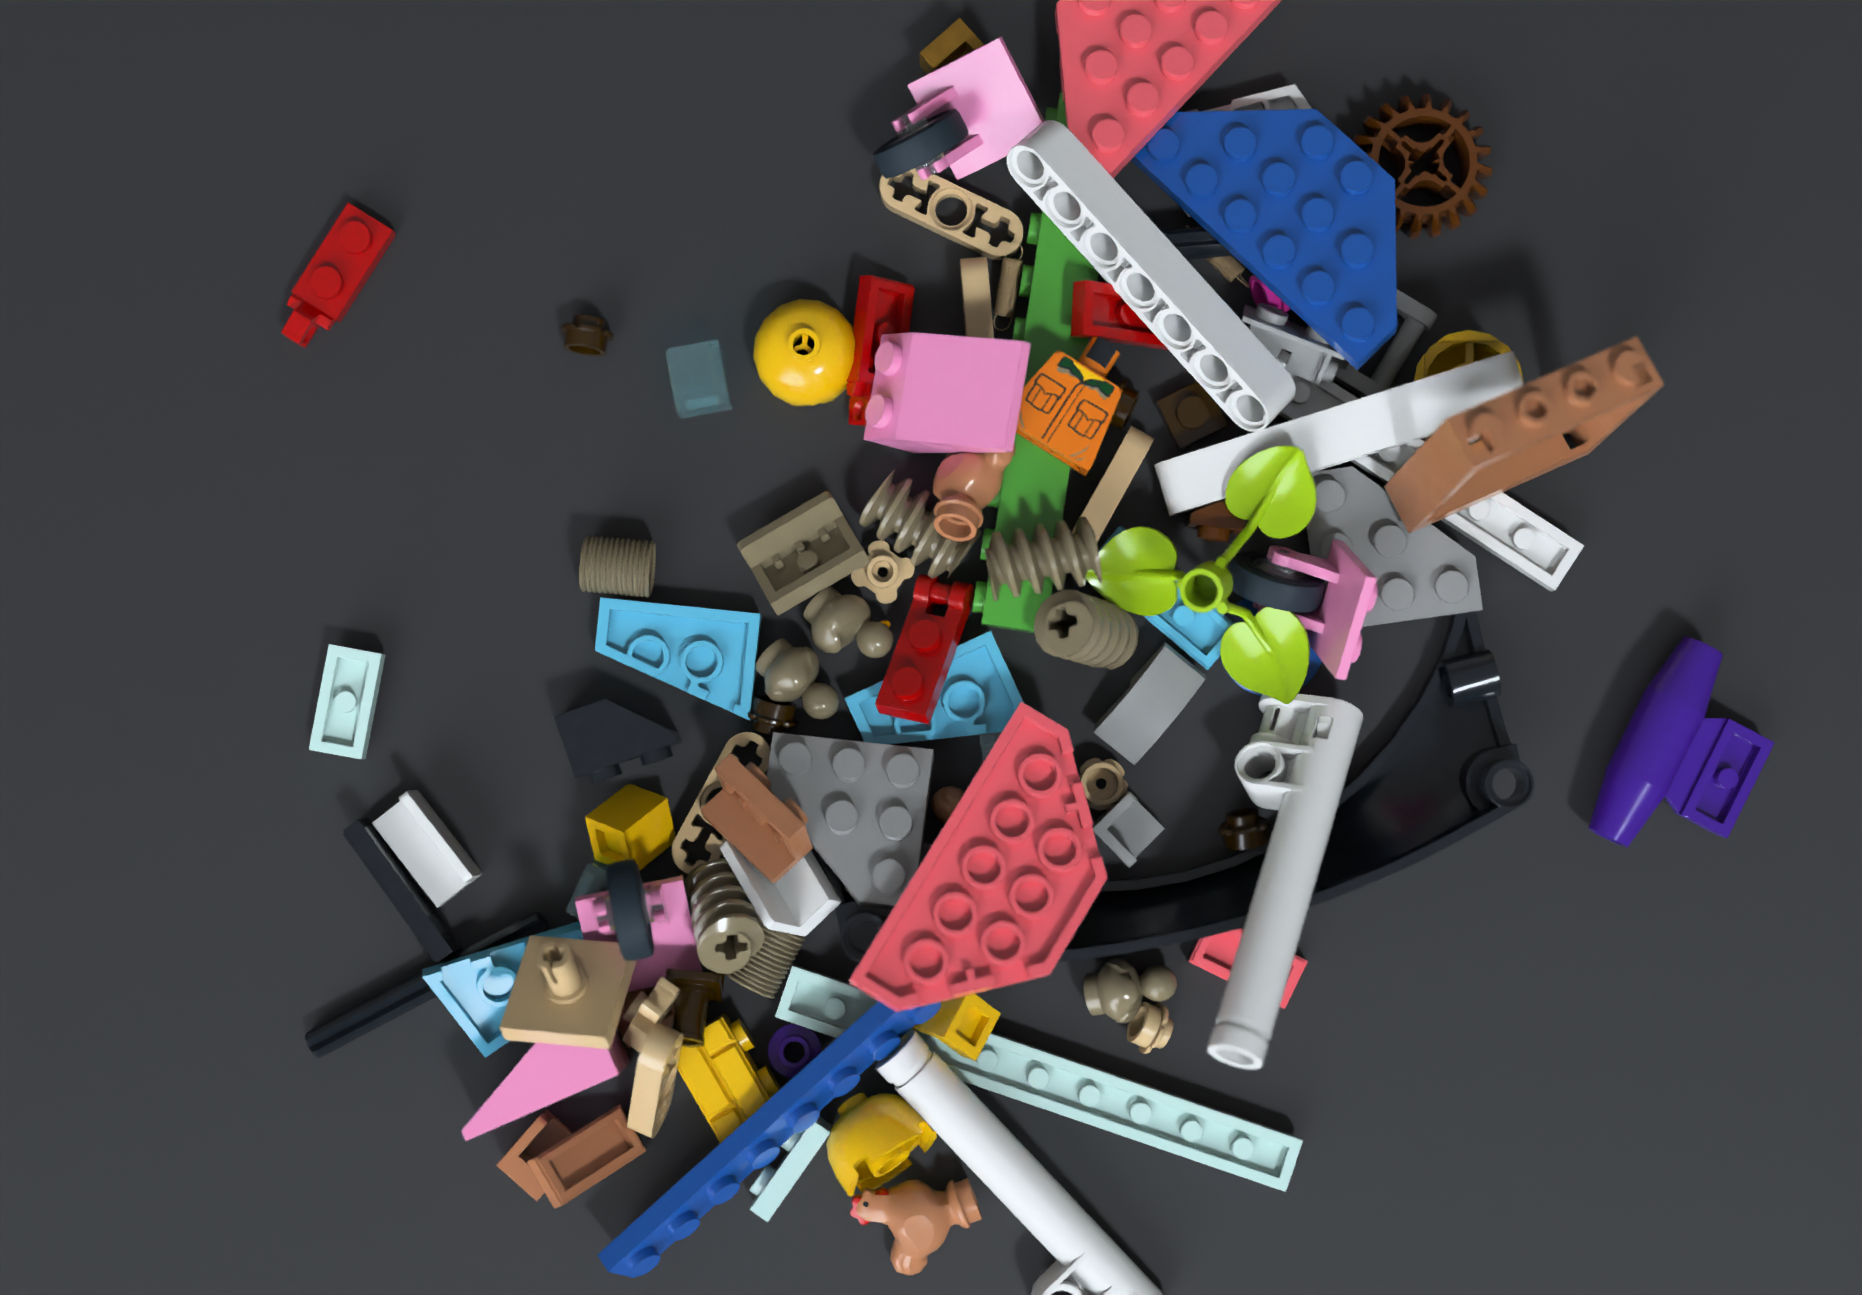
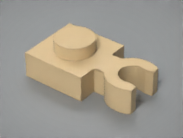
(648, 1011)

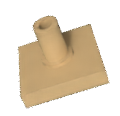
(568, 993)

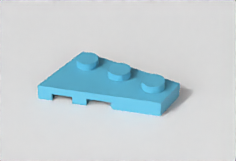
(685, 646)
(973, 701)
(480, 985)

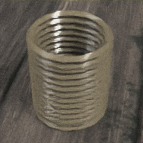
(617, 566)
(770, 963)

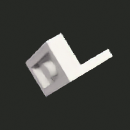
(427, 847)
(793, 902)

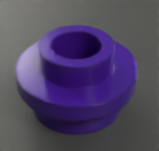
(787, 1034)

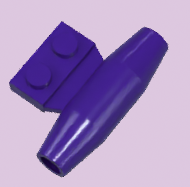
(1678, 754)

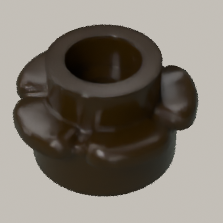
(586, 336)
(1125, 405)
(772, 716)
(1244, 829)

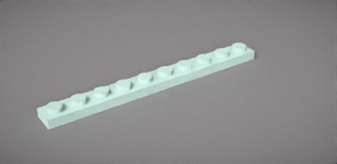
(1071, 1089)

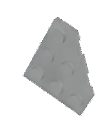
(1415, 572)
(861, 808)

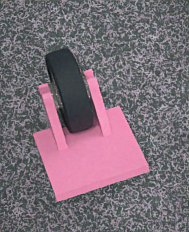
(973, 116)
(1298, 585)
(645, 919)

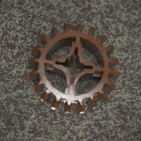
(1436, 178)

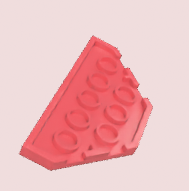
(1139, 62)
(998, 881)

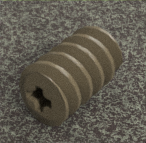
(913, 526)
(1042, 557)
(1085, 630)
(722, 918)

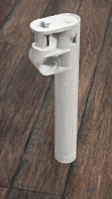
(1309, 757)
(1084, 1253)

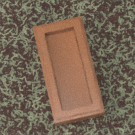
(586, 1156)

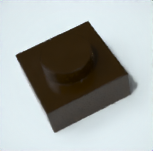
(1190, 415)

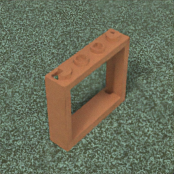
(1522, 434)

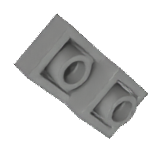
(1150, 703)

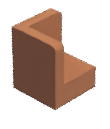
(539, 1136)

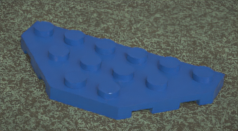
(1294, 210)

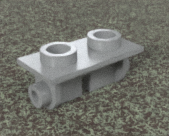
(1309, 351)

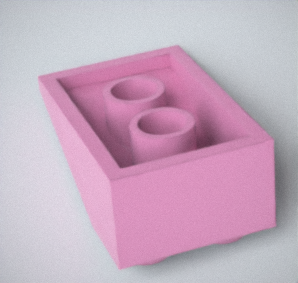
(946, 393)
(544, 1078)

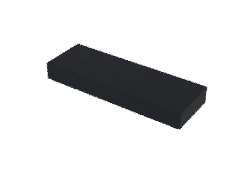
(401, 889)

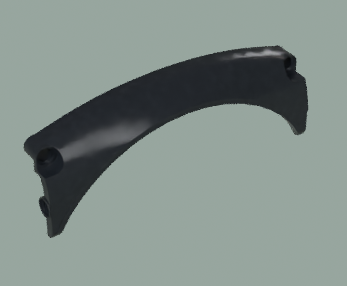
(1400, 808)

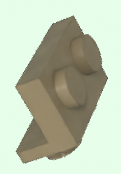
(803, 552)

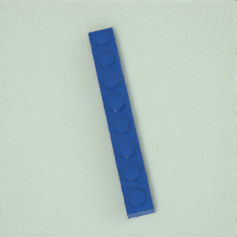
(759, 1138)

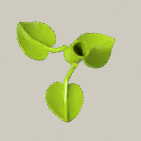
(1264, 650)

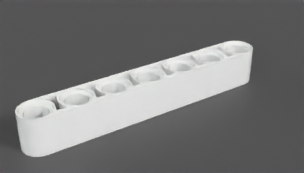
(1151, 275)
(1341, 431)

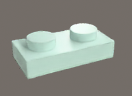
(347, 702)
(774, 1184)

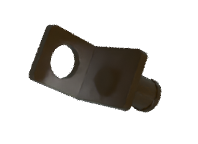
(693, 1000)

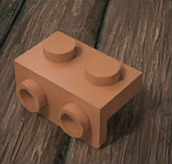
(756, 821)

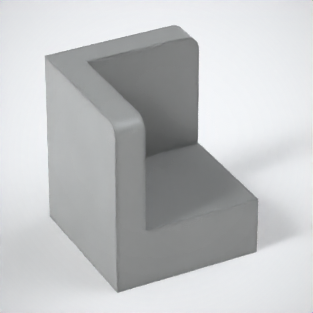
(1126, 828)

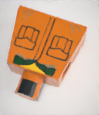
(1071, 405)

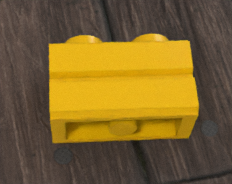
(725, 1076)

